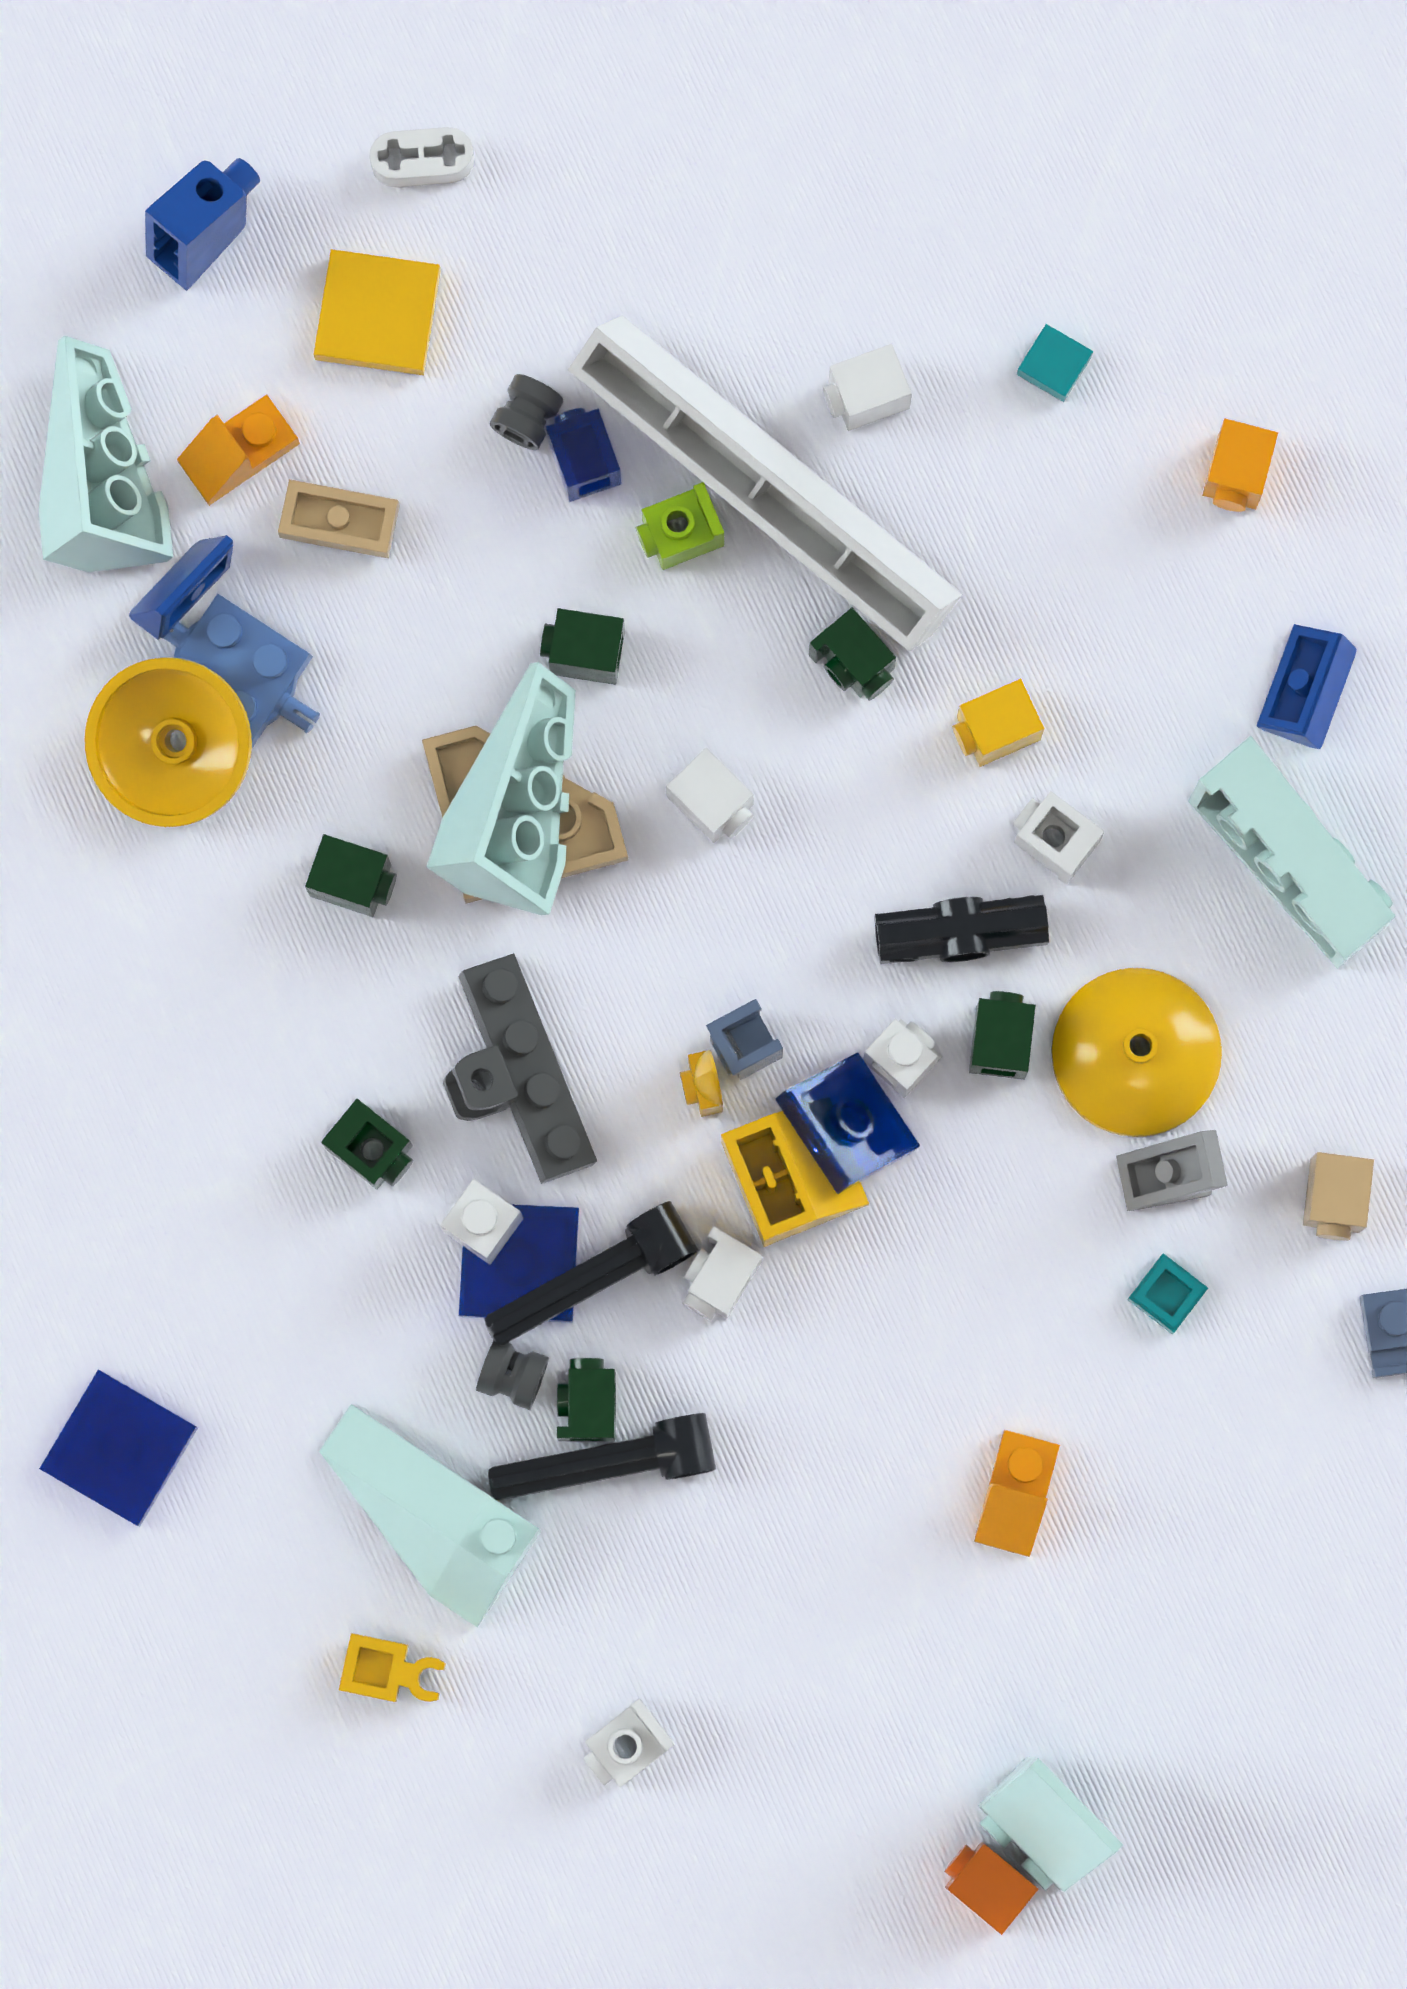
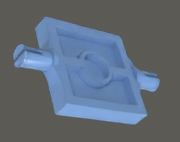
(251, 659)

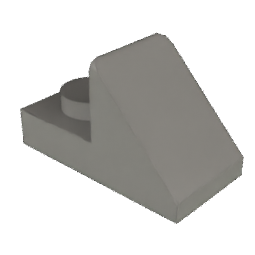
(1172, 1171)

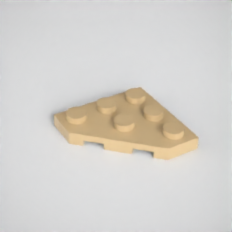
(587, 829)

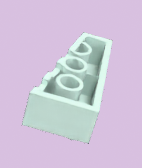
(1291, 852)

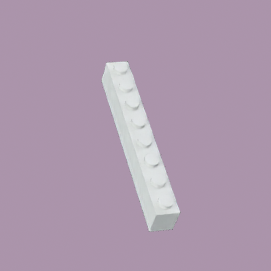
(764, 482)

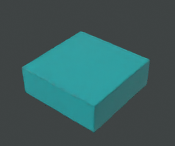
(1054, 362)
(1167, 1293)

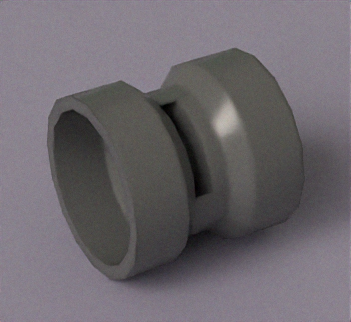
(524, 416)
(525, 1377)

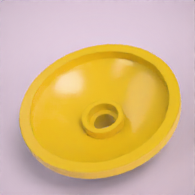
(132, 747)
(1130, 1091)

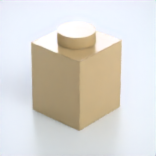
(1338, 1195)

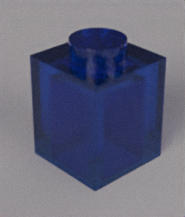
(583, 453)

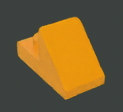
(236, 450)
(1017, 1493)

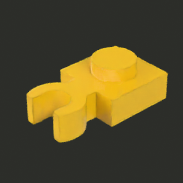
(380, 1667)

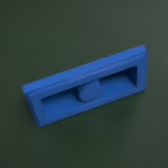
(183, 586)
(1307, 685)

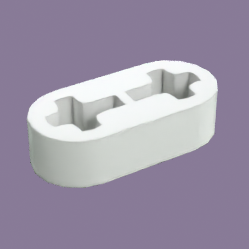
(420, 144)

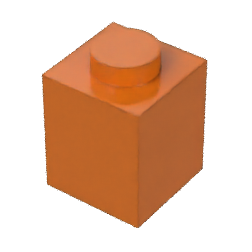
(989, 1886)

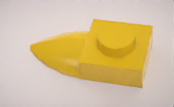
(702, 1083)

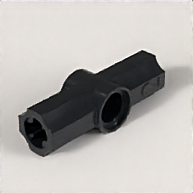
(961, 929)

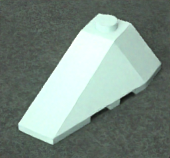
(94, 485)
(506, 816)
(437, 1522)

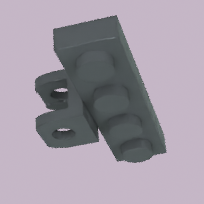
(517, 1072)

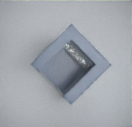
(744, 1041)

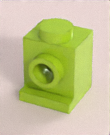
(700, 537)

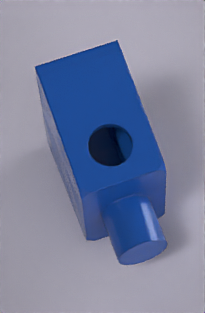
(198, 219)

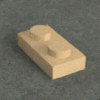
(338, 518)

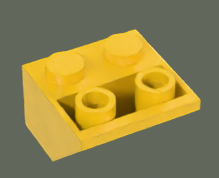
(782, 1180)

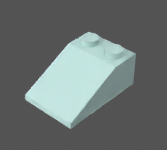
(1047, 1825)

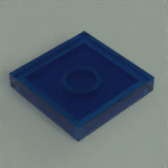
(847, 1122)
(533, 1255)
(118, 1448)

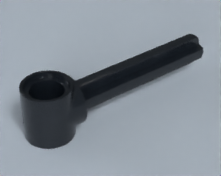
(653, 1243)
(677, 1448)

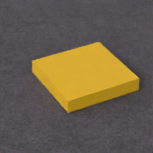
(377, 312)

